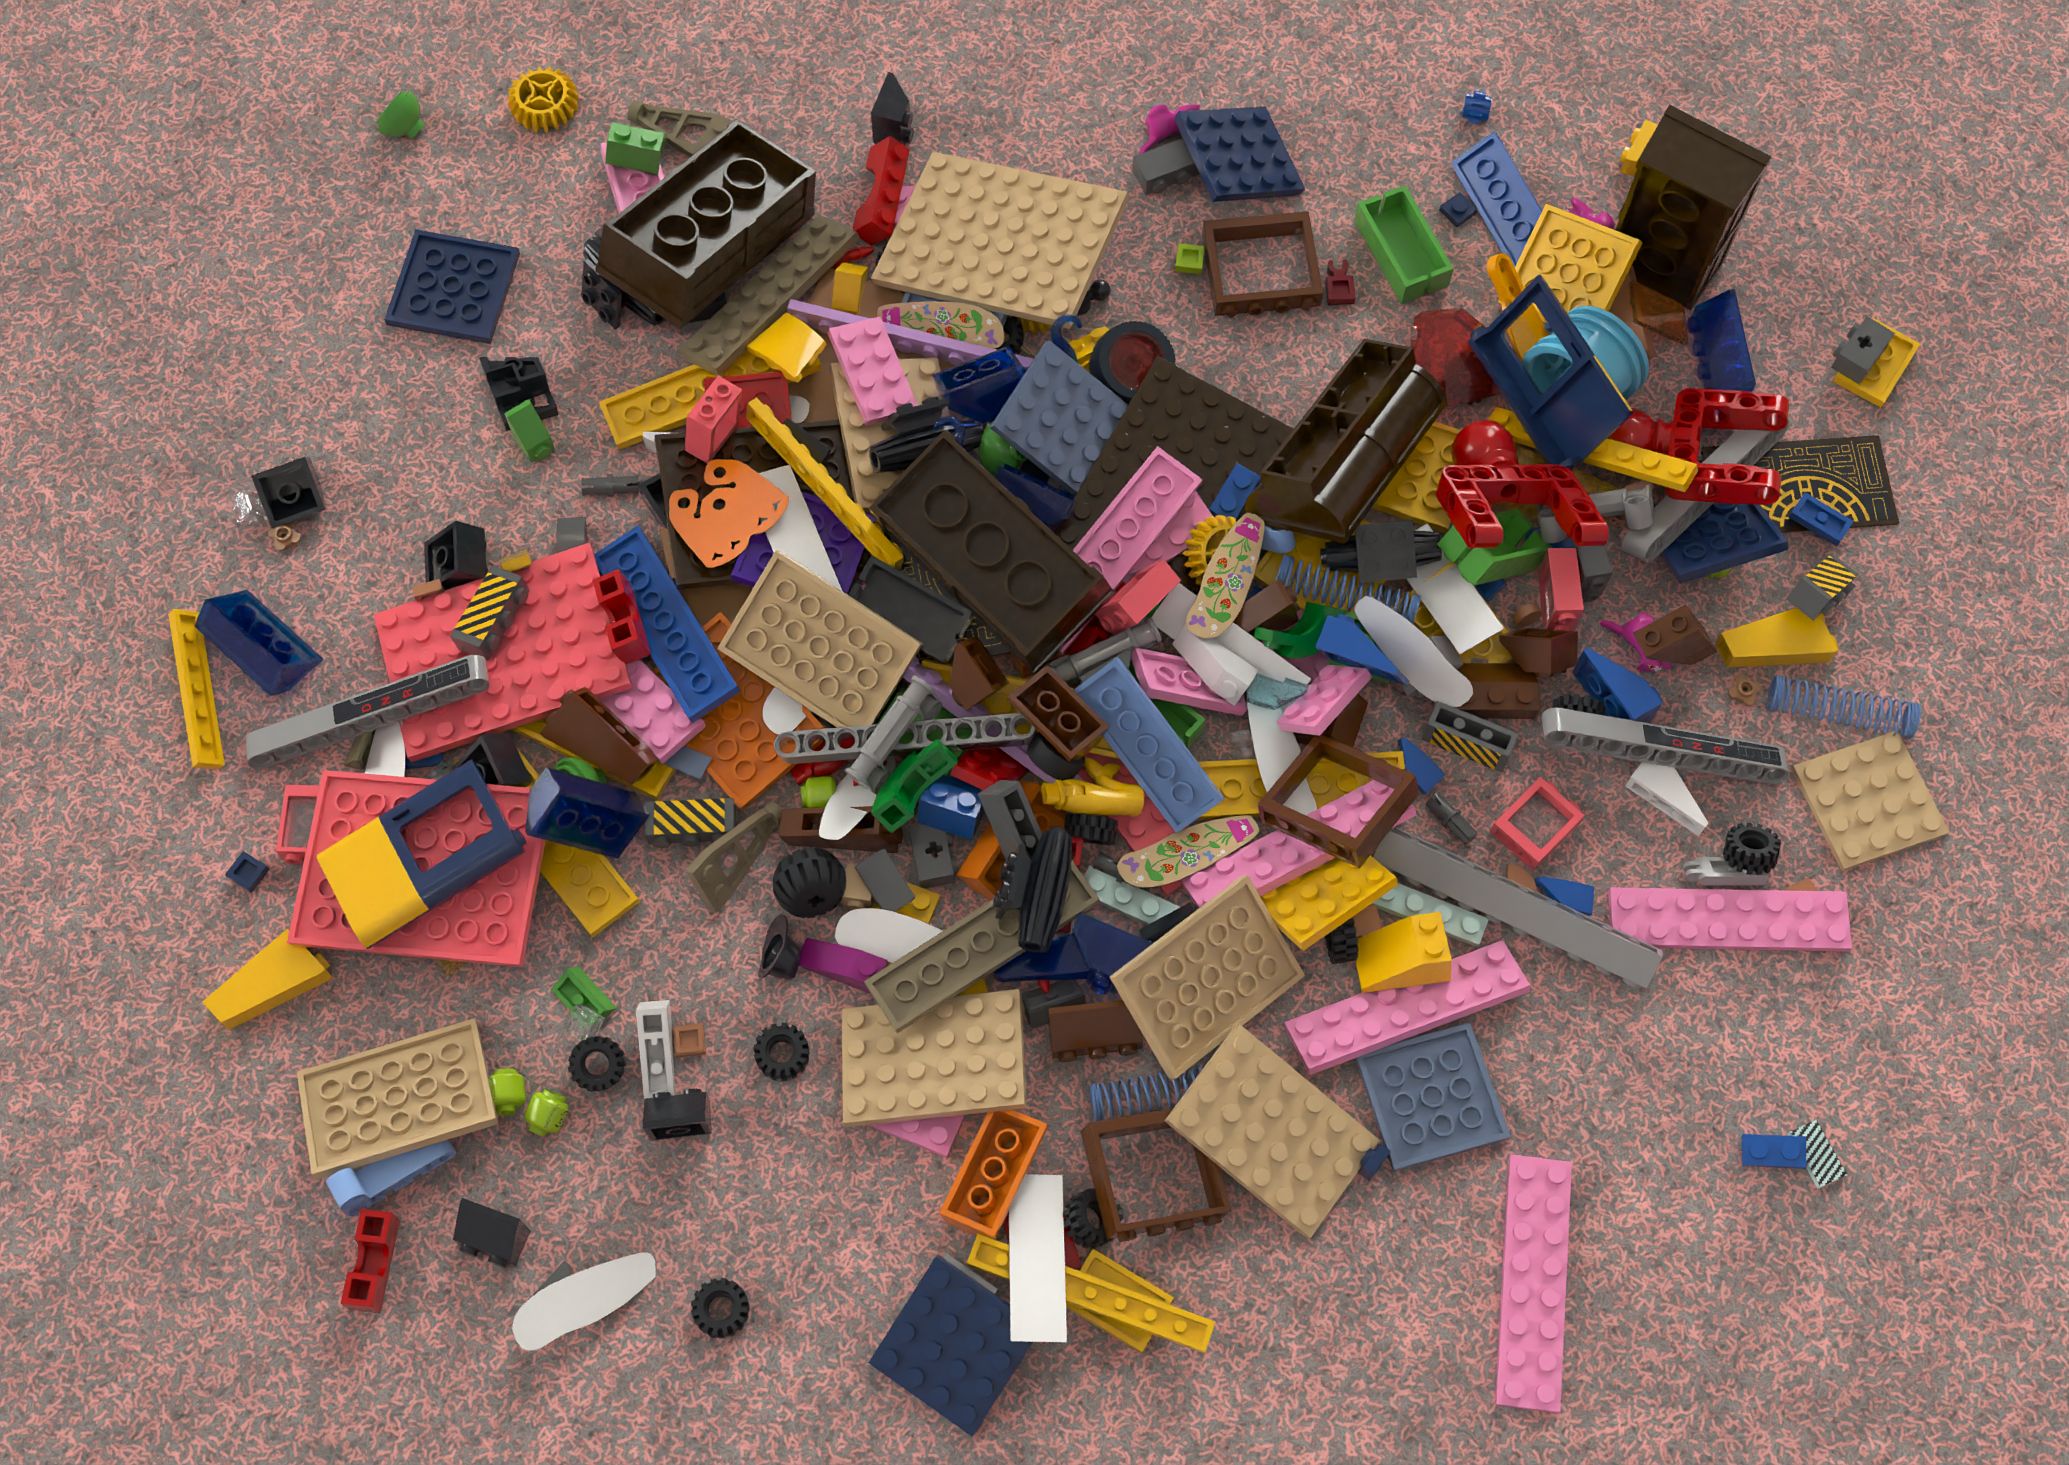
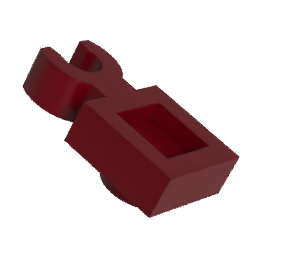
(1339, 287)

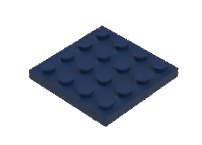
(1239, 153)
(452, 286)
(1723, 539)
(952, 1346)

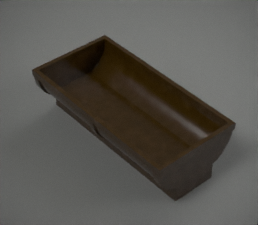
(1349, 444)

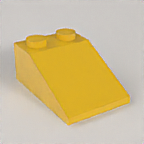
(1404, 954)

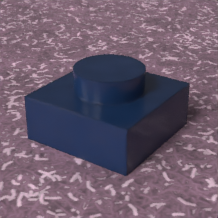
(1458, 209)
(247, 872)
(1373, 1160)

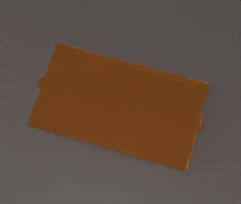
(1658, 313)

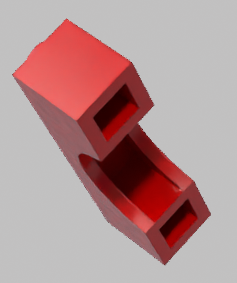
(877, 215)

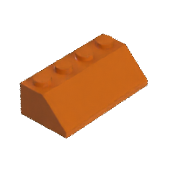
(985, 860)
(993, 1172)

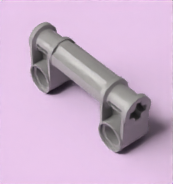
(1635, 504)
(1073, 666)
(918, 702)

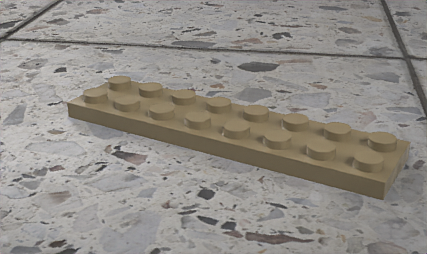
(768, 295)
(961, 957)

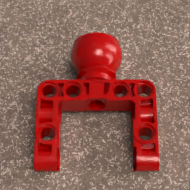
(1682, 438)
(1489, 474)

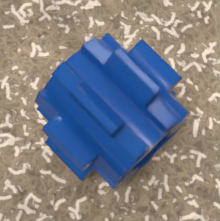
(1477, 107)

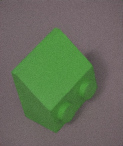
(635, 148)

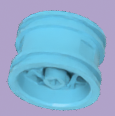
(1610, 341)

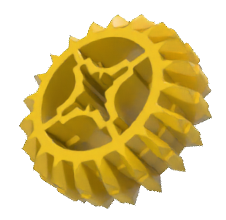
(541, 106)
(1198, 552)

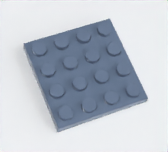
(1059, 417)
(1432, 1097)

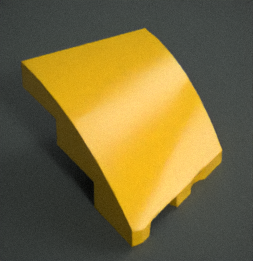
(788, 346)

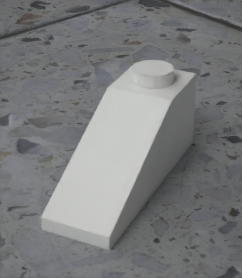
(1216, 665)
(1668, 793)
(656, 1047)

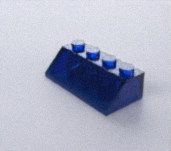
(1721, 344)
(256, 641)
(583, 813)

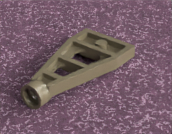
(713, 123)
(707, 874)

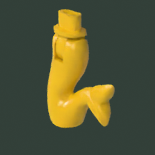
(1104, 798)

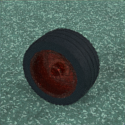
(1126, 355)

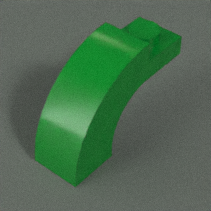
(1303, 636)
(908, 781)

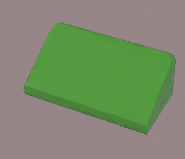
(577, 988)

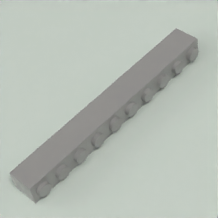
(1519, 907)

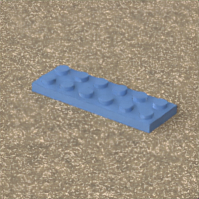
(1149, 746)

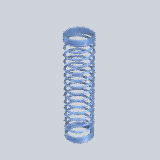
(1287, 566)
(1910, 717)
(1095, 1093)

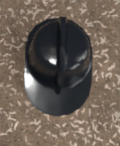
(779, 952)

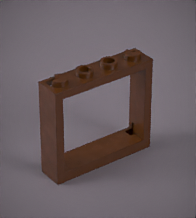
(1261, 227)
(1321, 836)
(1140, 1123)

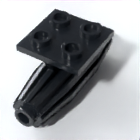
(604, 295)
(916, 434)
(1383, 551)
(1037, 888)

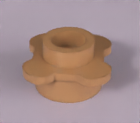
(287, 542)
(1739, 695)

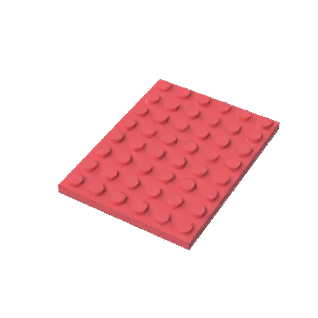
(548, 650)
(475, 926)

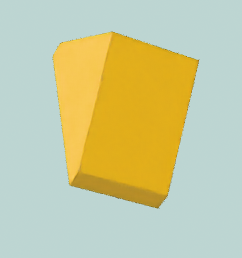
(849, 287)

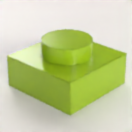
(1189, 258)

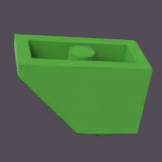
(529, 431)

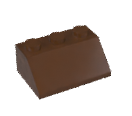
(1501, 691)
(1059, 714)
(1093, 1031)

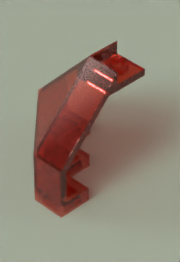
(1447, 356)

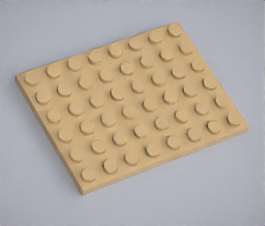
(1000, 238)

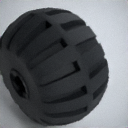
(809, 882)

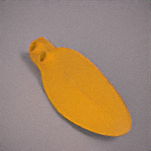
(1528, 327)

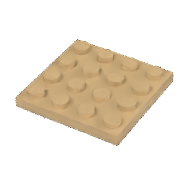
(1869, 800)

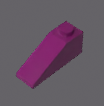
(840, 962)

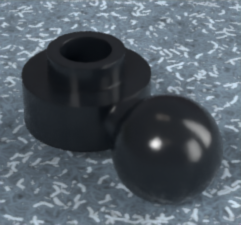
(1098, 291)

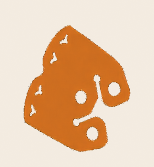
(736, 521)

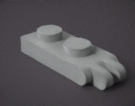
(1718, 872)

